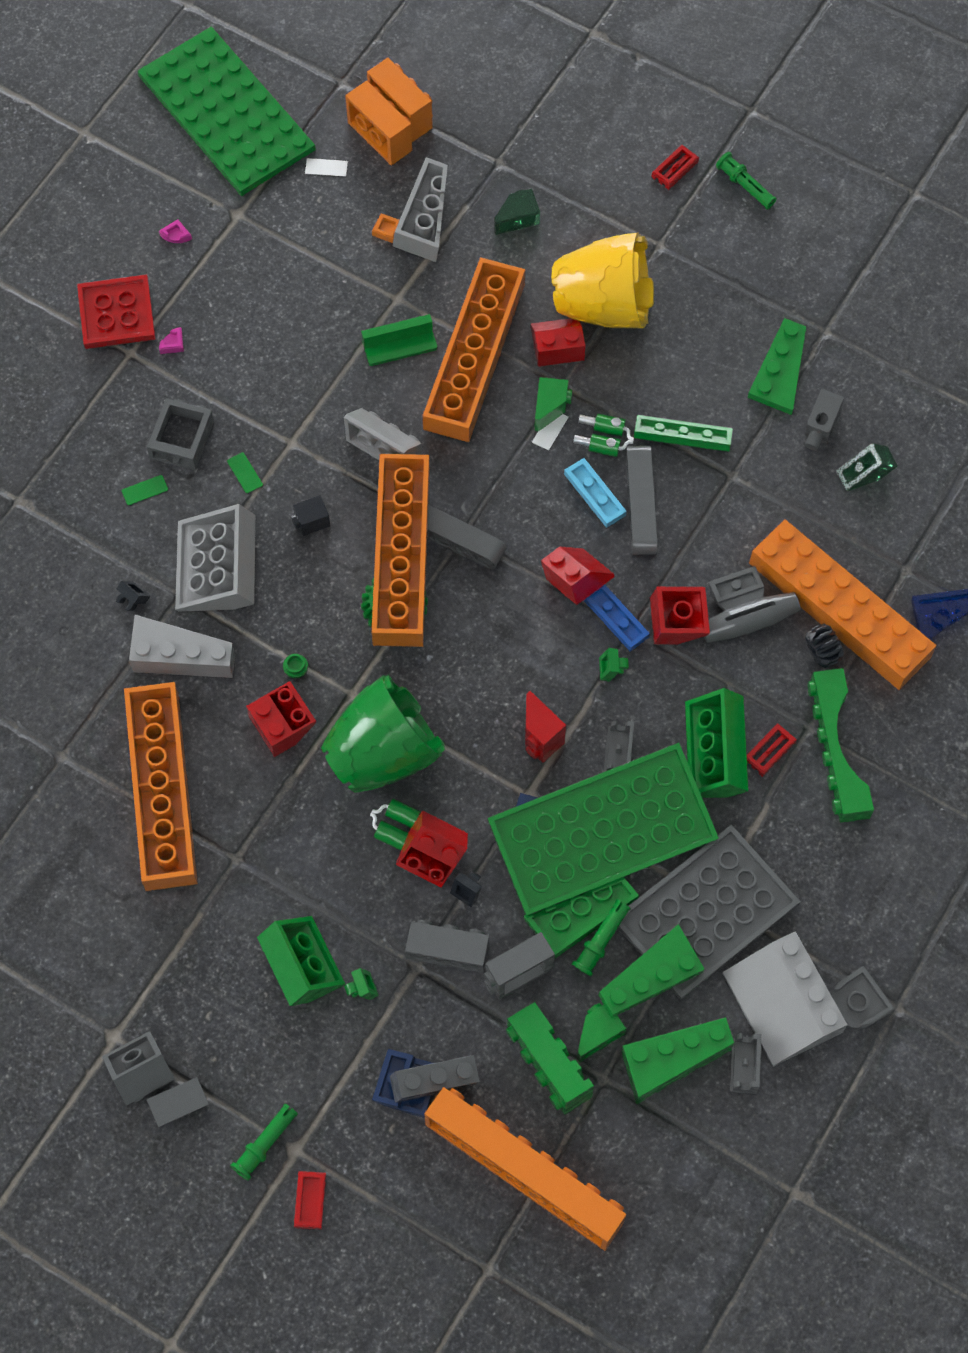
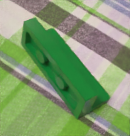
(399, 340)

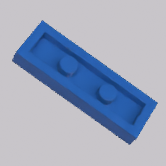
(617, 618)

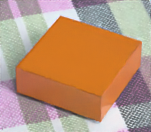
(385, 227)

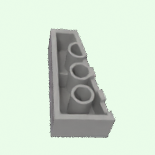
(422, 217)
(178, 651)

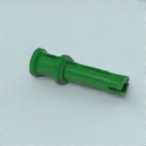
(739, 174)
(595, 948)
(256, 1151)

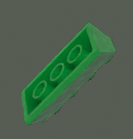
(717, 743)

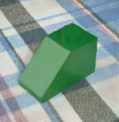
(551, 401)
(598, 1031)

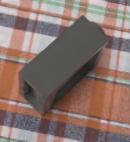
(174, 454)
(519, 966)

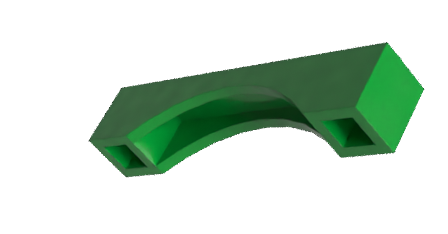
(851, 793)

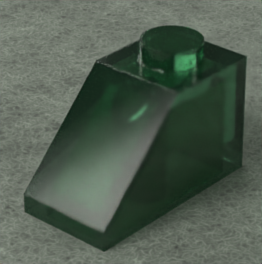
(517, 212)
(867, 467)

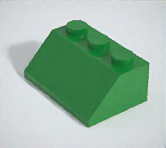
(300, 960)

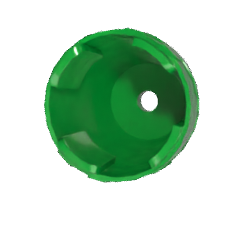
(380, 738)

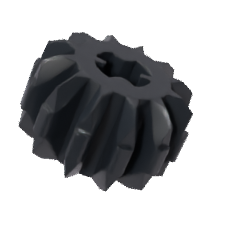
(824, 645)

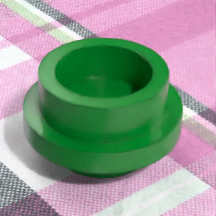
(295, 666)

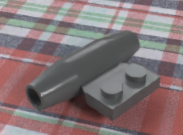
(745, 607)

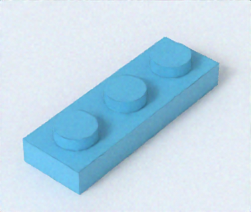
(595, 492)

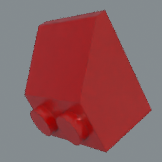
(558, 341)
(575, 572)
(679, 614)
(542, 729)

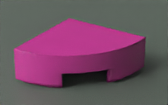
(175, 233)
(172, 342)

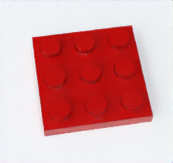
(116, 311)

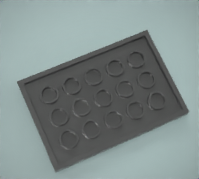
(720, 901)

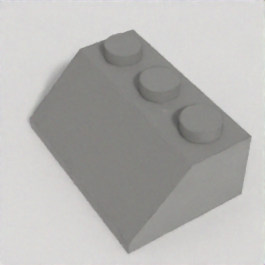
(377, 437)

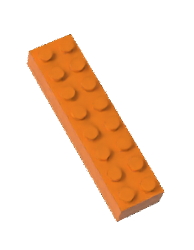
(474, 350)
(401, 550)
(844, 603)
(160, 786)
(525, 1168)

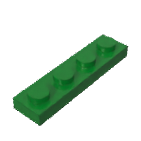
(683, 433)

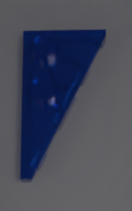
(939, 610)

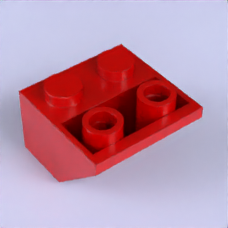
(281, 718)
(432, 849)

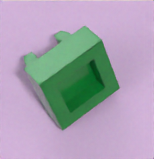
(611, 664)
(362, 985)

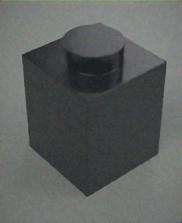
(310, 515)

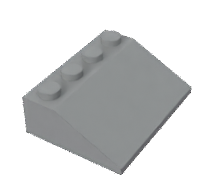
(216, 560)
(785, 999)

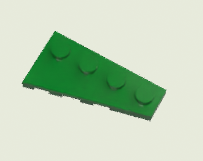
(779, 373)
(579, 916)
(656, 971)

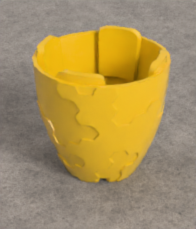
(605, 283)

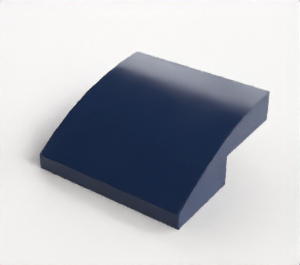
(383, 1093)

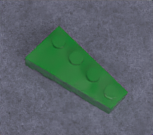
(674, 1055)
(549, 1059)

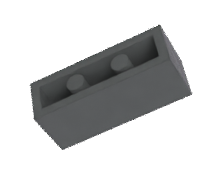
(447, 946)
(431, 1078)

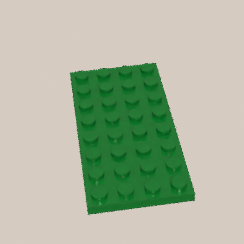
(226, 111)
(602, 828)

